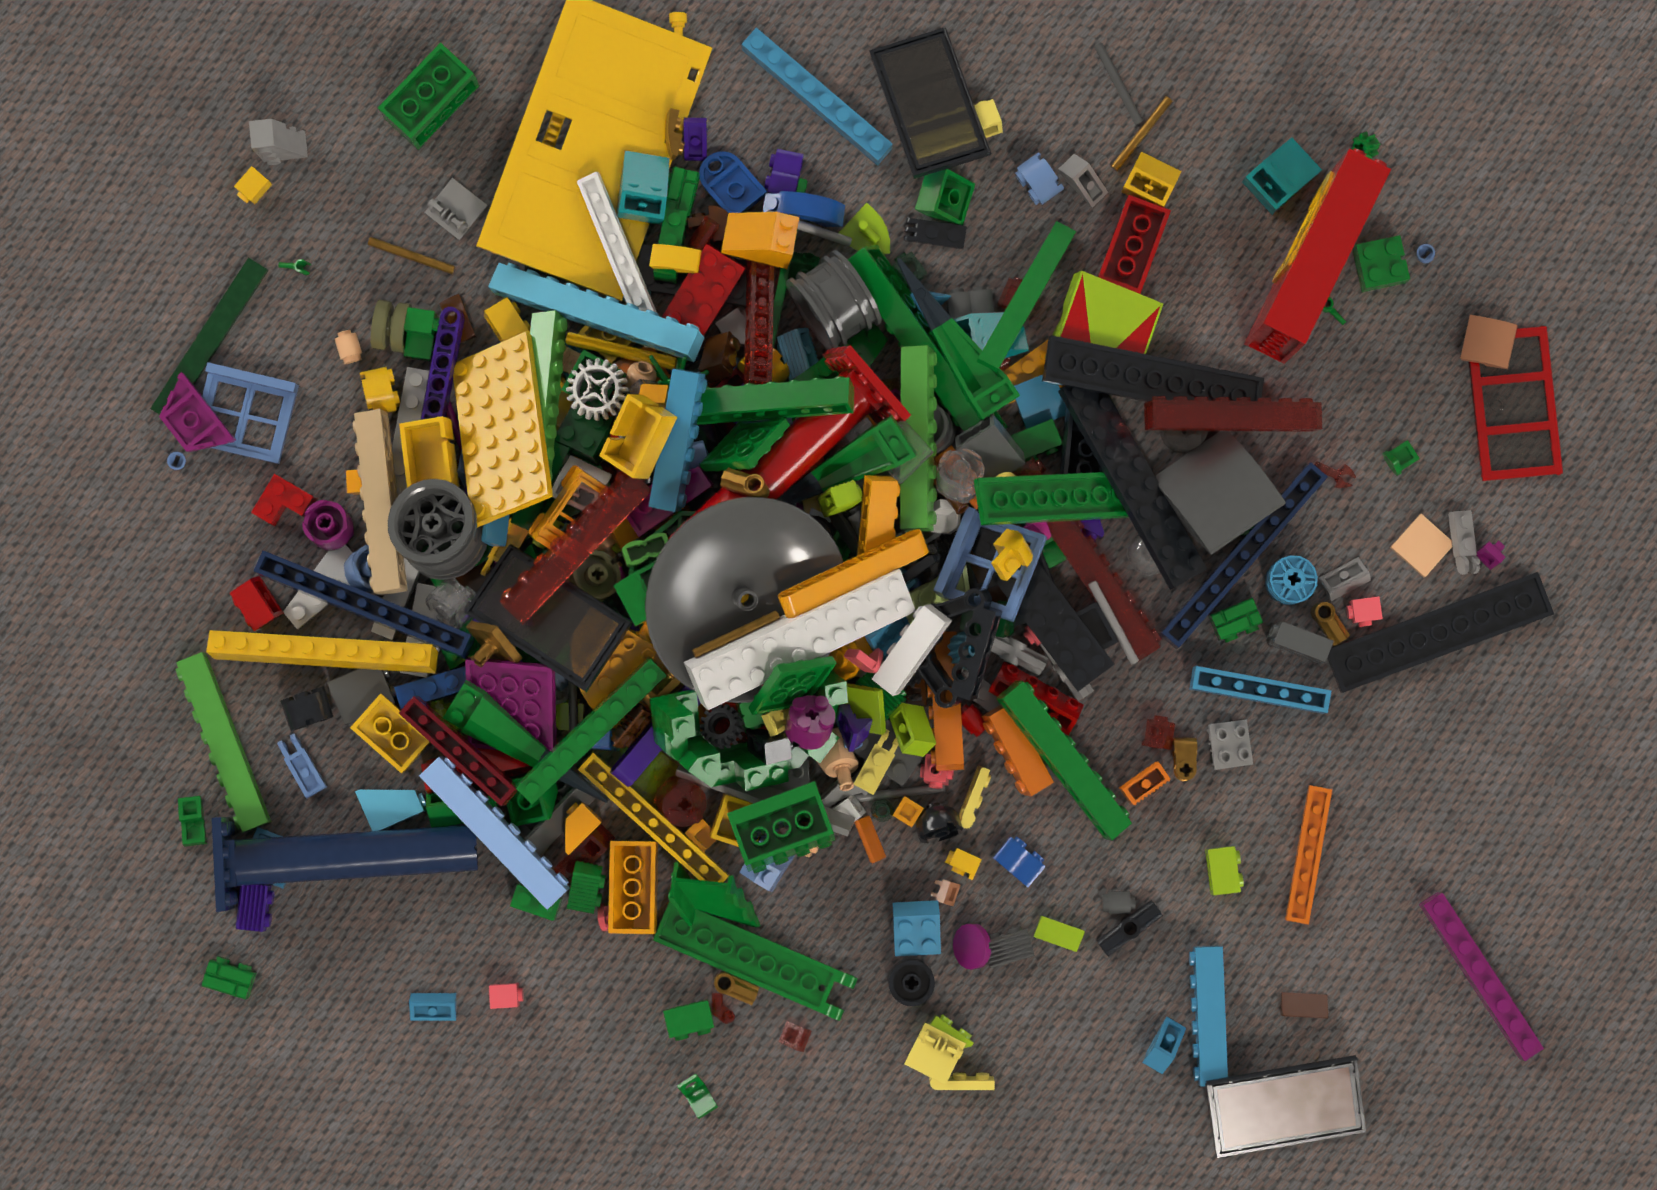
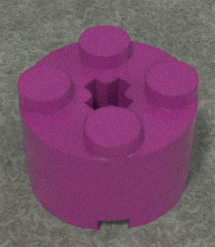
(316, 521)
(810, 721)

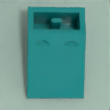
(1281, 175)
(643, 187)
(981, 326)

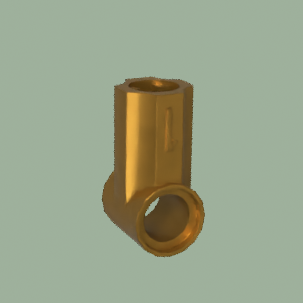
(744, 483)
(1331, 624)
(666, 686)
(738, 988)

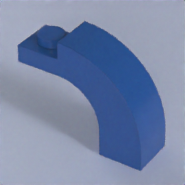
(806, 206)

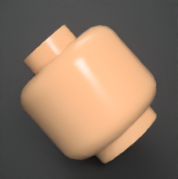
(638, 371)

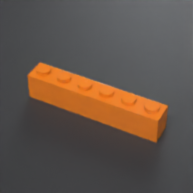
(947, 721)

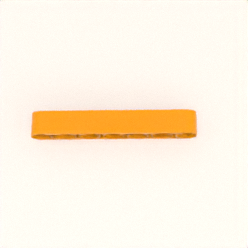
(853, 573)

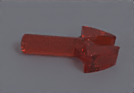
(1329, 471)

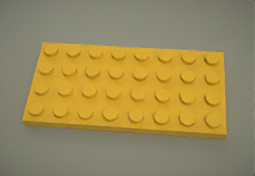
(502, 429)

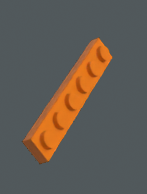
(1308, 854)

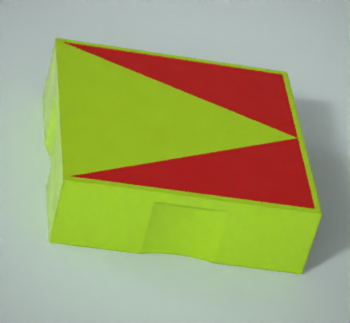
(1107, 314)

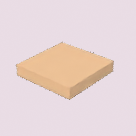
(1422, 545)

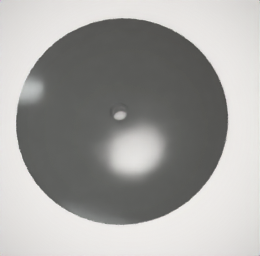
(716, 559)

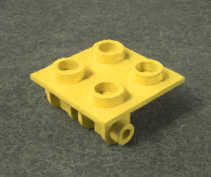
(935, 1053)

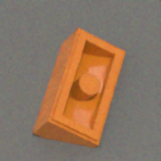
(870, 839)

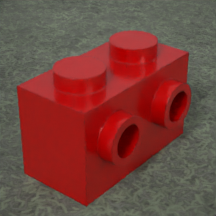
(256, 603)

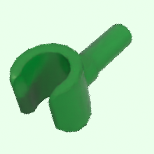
(298, 266)
(1332, 311)

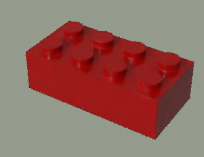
(1134, 244)
(705, 292)

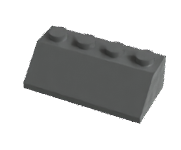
(545, 832)

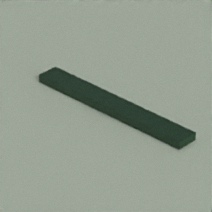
(215, 328)

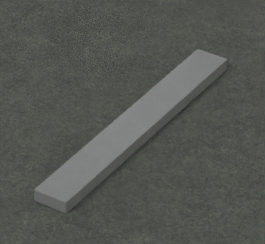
(839, 821)

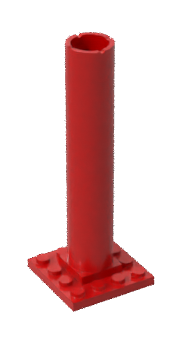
(813, 436)

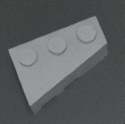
(275, 142)

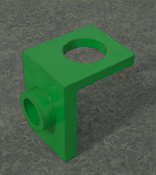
(698, 1096)

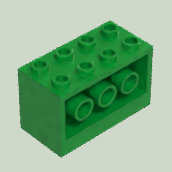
(429, 96)
(778, 812)

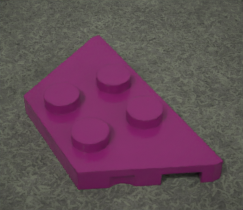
(193, 419)

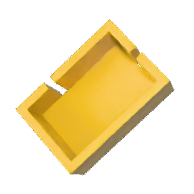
(645, 432)
(428, 450)

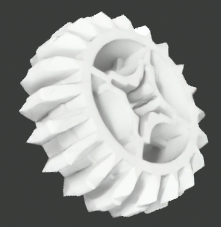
(588, 395)

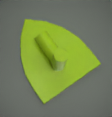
(867, 230)

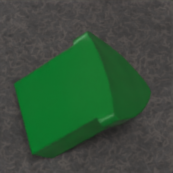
(1400, 457)

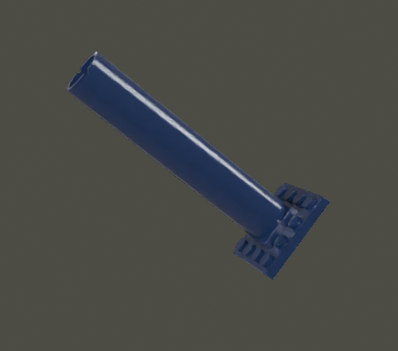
(335, 856)

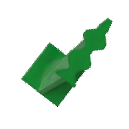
(711, 897)

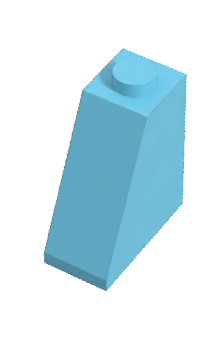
(390, 807)

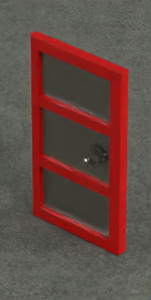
(1517, 411)

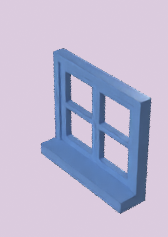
(253, 383)
(960, 554)

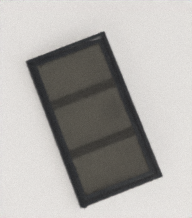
(930, 103)
(567, 633)

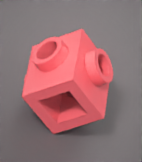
(934, 780)

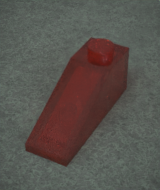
(587, 851)

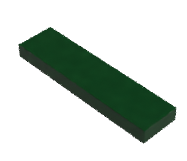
(525, 517)

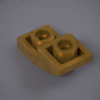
(673, 139)

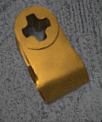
(1185, 753)

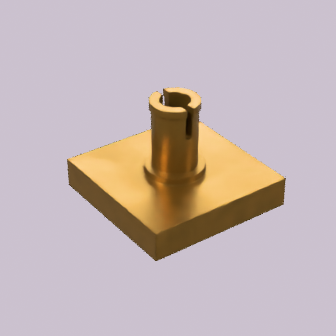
(493, 644)

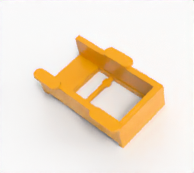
(542, 528)

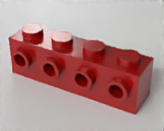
(1059, 705)

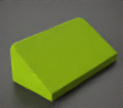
(1059, 933)

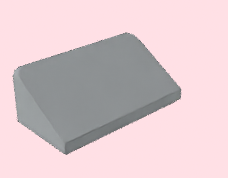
(1345, 578)

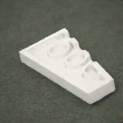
(304, 607)

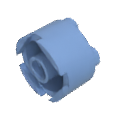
(1039, 179)
(358, 571)

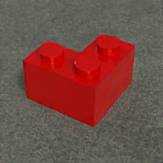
(278, 496)

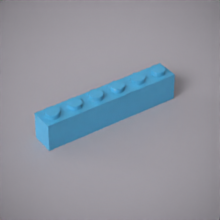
(673, 464)
(1260, 689)
(1209, 1013)

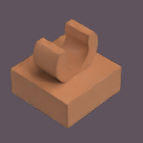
(947, 892)

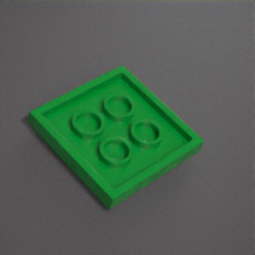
(745, 445)
(790, 682)

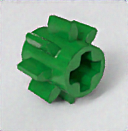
(1367, 144)

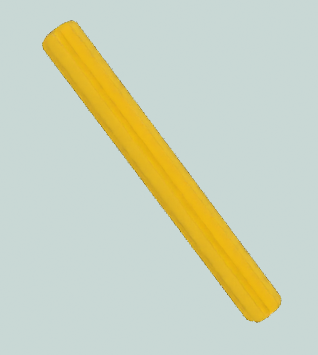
(619, 350)

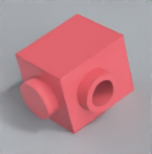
(1364, 611)

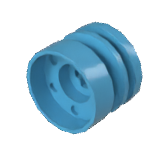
(1280, 587)

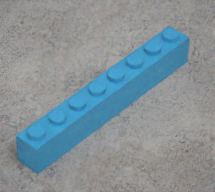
(816, 96)

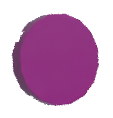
(971, 946)

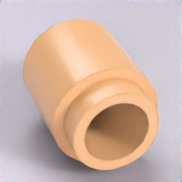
(348, 347)

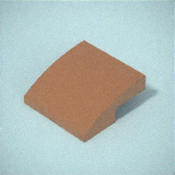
(1488, 341)

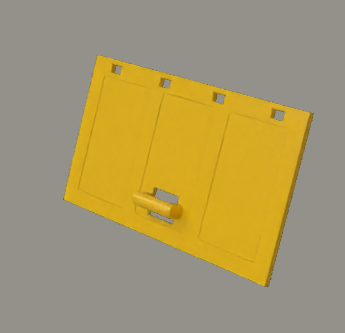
(616, 87)

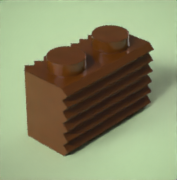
(719, 356)

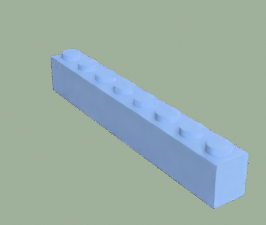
(495, 831)

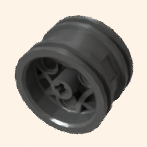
(833, 301)
(412, 529)

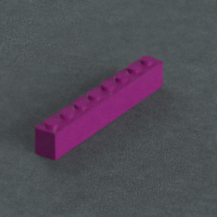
(1481, 976)

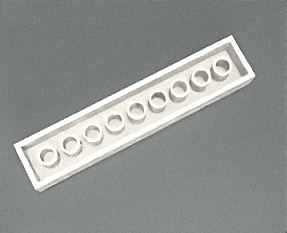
(751, 658)

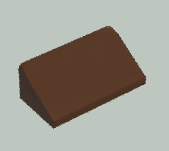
(456, 302)
(1304, 1005)

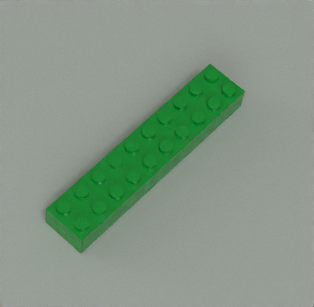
(911, 328)

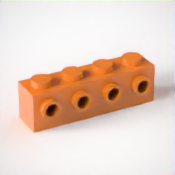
(1018, 752)

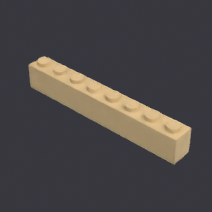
(378, 494)

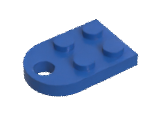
(732, 185)

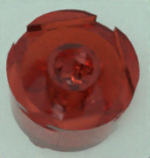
(689, 810)

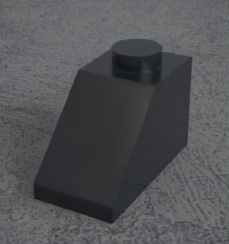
(768, 748)

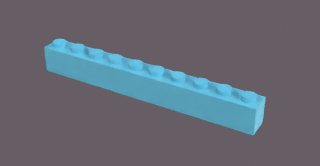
(597, 312)

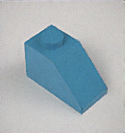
(1164, 1045)

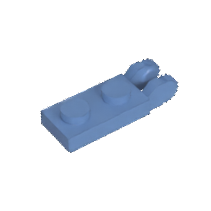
(302, 768)

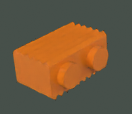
(1144, 783)

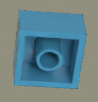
(916, 928)

